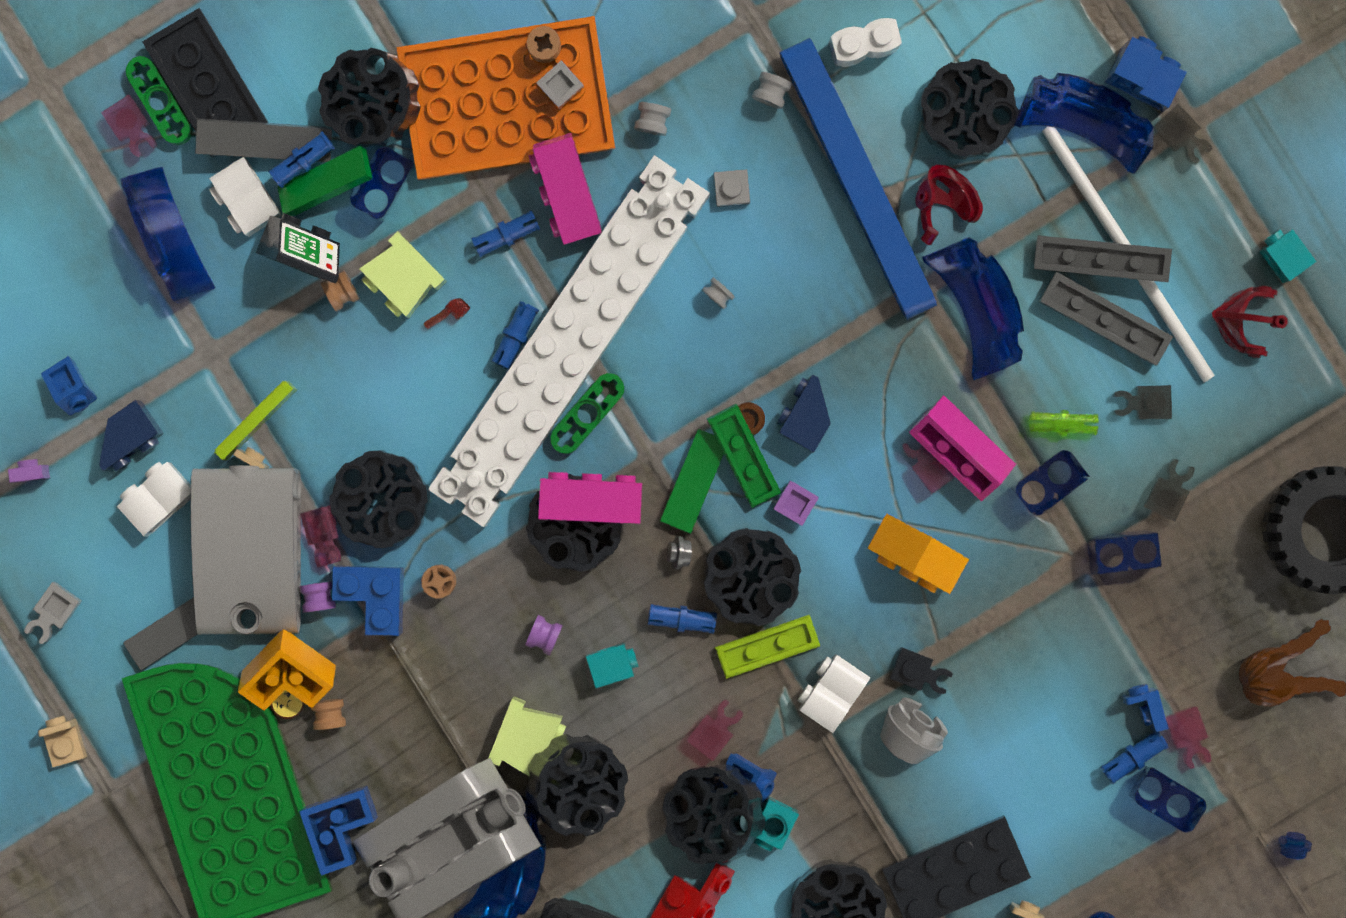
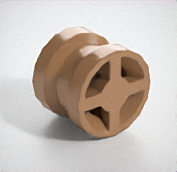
(542, 50)
(341, 292)
(434, 583)
(328, 714)

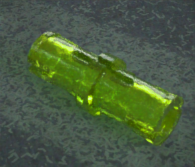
(1063, 423)

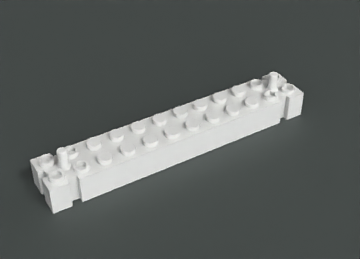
(569, 341)

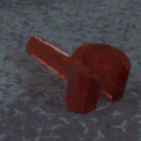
(455, 307)

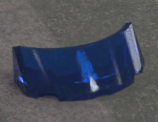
(1090, 112)
(166, 235)
(986, 302)
(513, 888)

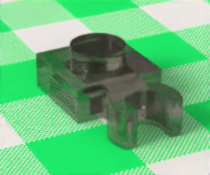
(1178, 130)
(1149, 402)
(1168, 495)

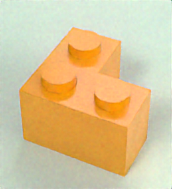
(917, 555)
(288, 666)

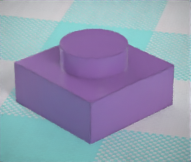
(28, 471)
(796, 503)

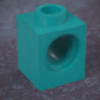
(1286, 255)
(612, 664)
(786, 814)

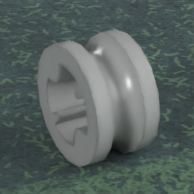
(718, 293)

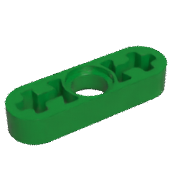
(139, 84)
(577, 437)

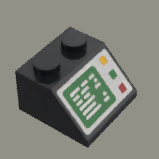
(301, 248)

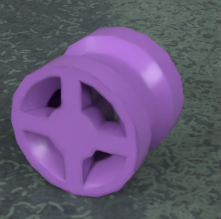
(317, 596)
(543, 635)

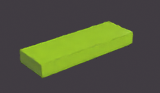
(255, 420)
(767, 646)

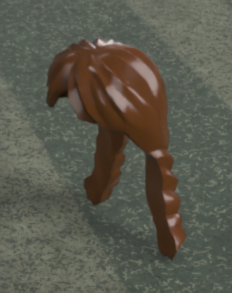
(1269, 685)

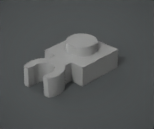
(54, 608)

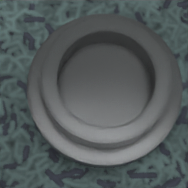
(679, 552)

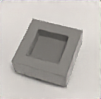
(560, 84)
(732, 188)

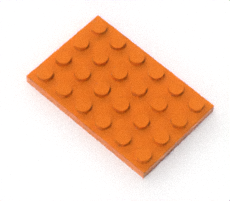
(485, 100)

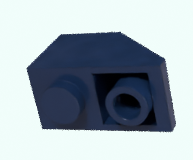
(808, 418)
(126, 434)

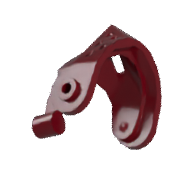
(961, 198)
(1232, 314)

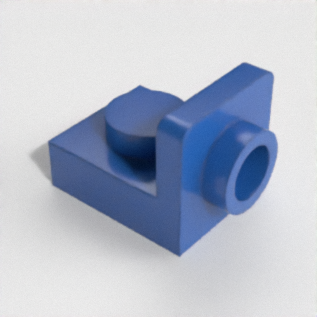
(68, 386)
(1152, 711)
(762, 777)

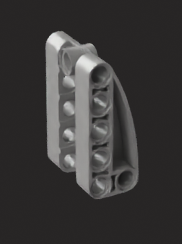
(246, 549)
(447, 842)

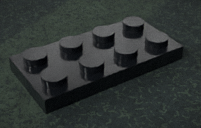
(202, 72)
(957, 871)

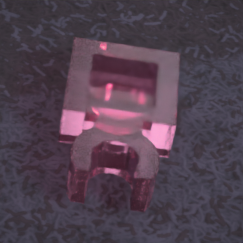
(127, 122)
(928, 469)
(320, 531)
(1187, 731)
(711, 733)

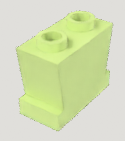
(401, 276)
(524, 735)

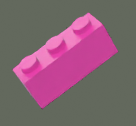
(565, 189)
(962, 448)
(590, 498)

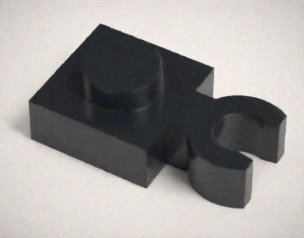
(915, 670)

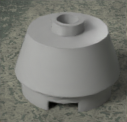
(911, 732)

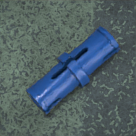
(301, 159)
(505, 233)
(515, 335)
(682, 619)
(1134, 757)

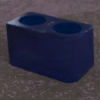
(380, 157)
(1041, 476)
(1096, 543)
(1184, 824)

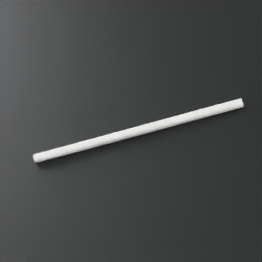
(1118, 236)

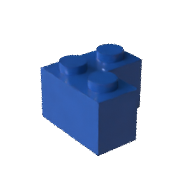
(1144, 75)
(380, 589)
(329, 823)

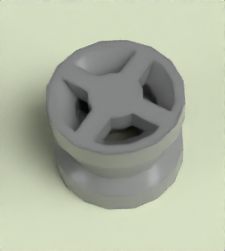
(771, 90)
(652, 118)

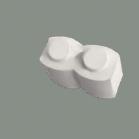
(875, 40)
(244, 196)
(156, 498)
(833, 692)

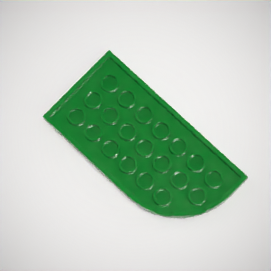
(225, 791)

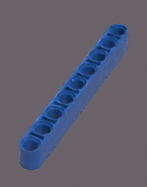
(858, 178)

